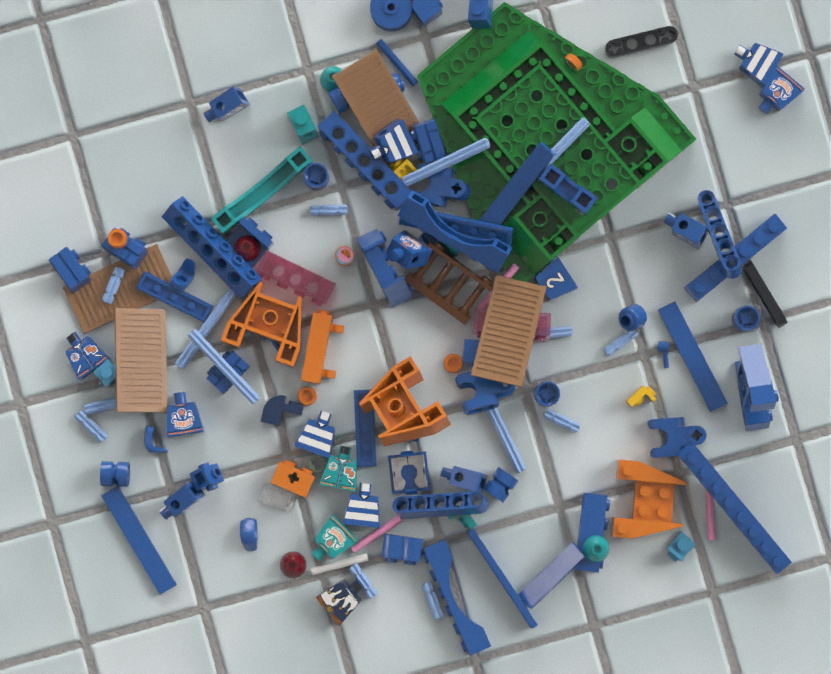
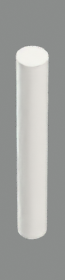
(339, 564)

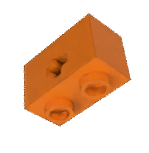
(282, 479)

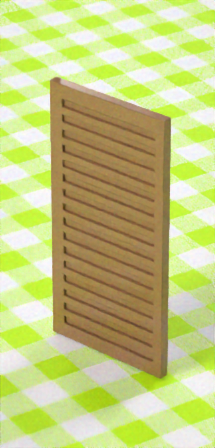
(374, 95)
(88, 302)
(508, 331)
(140, 360)

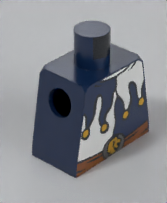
(341, 599)

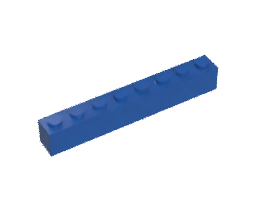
(734, 507)

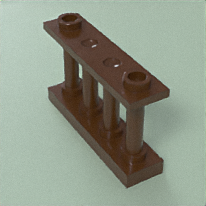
(446, 301)

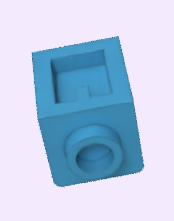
(679, 547)

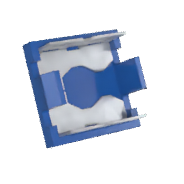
(409, 472)

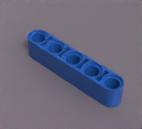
(719, 242)
(448, 509)

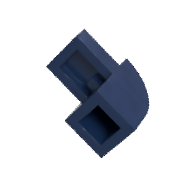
(274, 409)

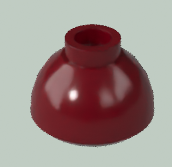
(247, 247)
(293, 564)

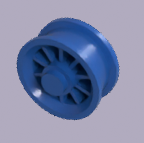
(391, 14)

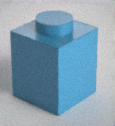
(106, 373)

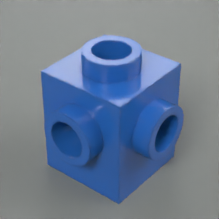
(207, 477)

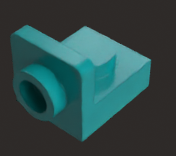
(466, 520)

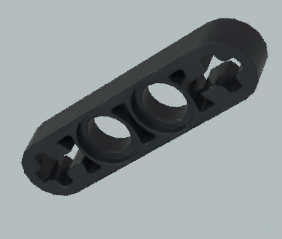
(641, 43)
(764, 294)

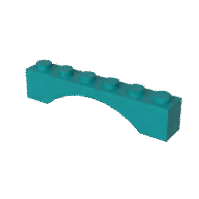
(261, 192)

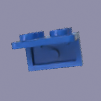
(248, 227)

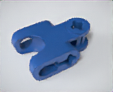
(444, 187)
(486, 393)
(677, 436)

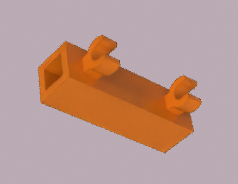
(317, 347)

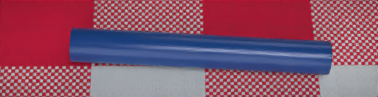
(398, 64)

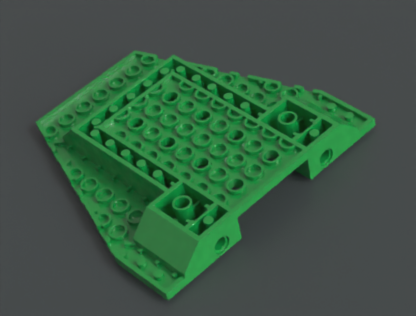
(493, 77)

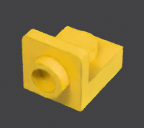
(402, 167)
(637, 397)

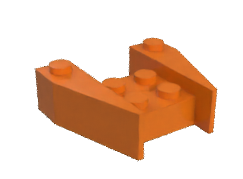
(270, 320)
(399, 409)
(651, 501)

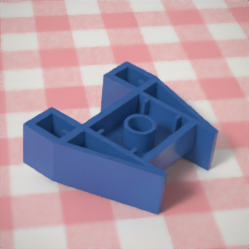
(394, 289)
(755, 387)

